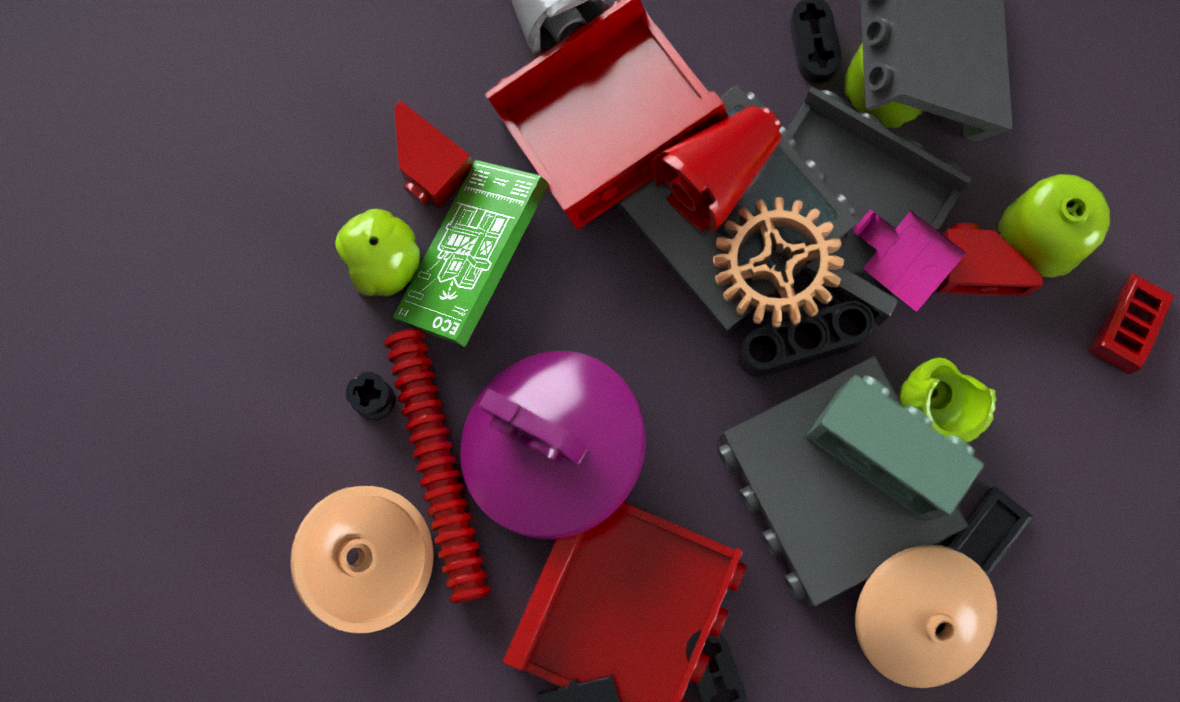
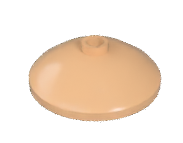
(391, 563)
(907, 603)

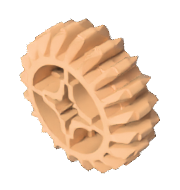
(797, 254)

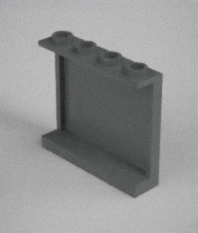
(939, 60)
(874, 173)
(816, 509)

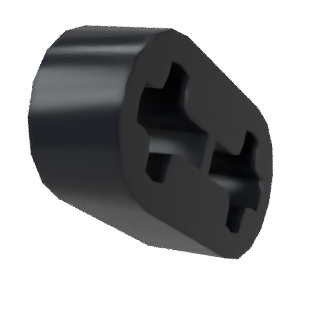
(805, 41)
(726, 670)

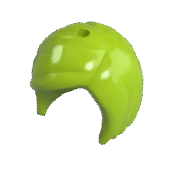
(380, 267)
(963, 401)

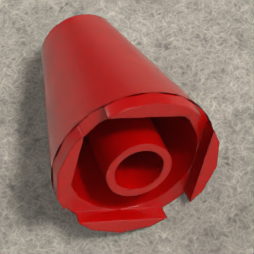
(717, 165)

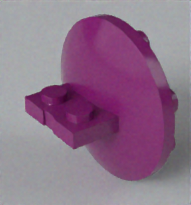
(553, 445)

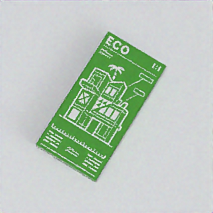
(471, 251)

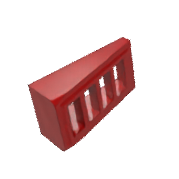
(1113, 351)

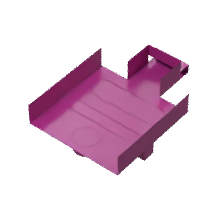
(908, 258)

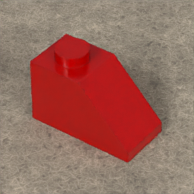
(428, 159)
(988, 266)

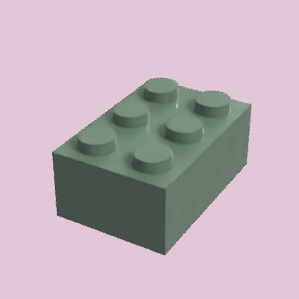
(895, 448)

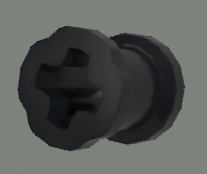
(364, 384)

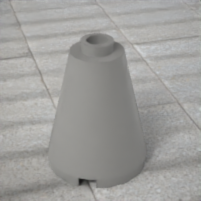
(551, 21)

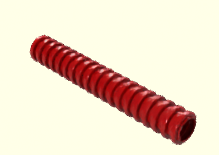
(437, 465)

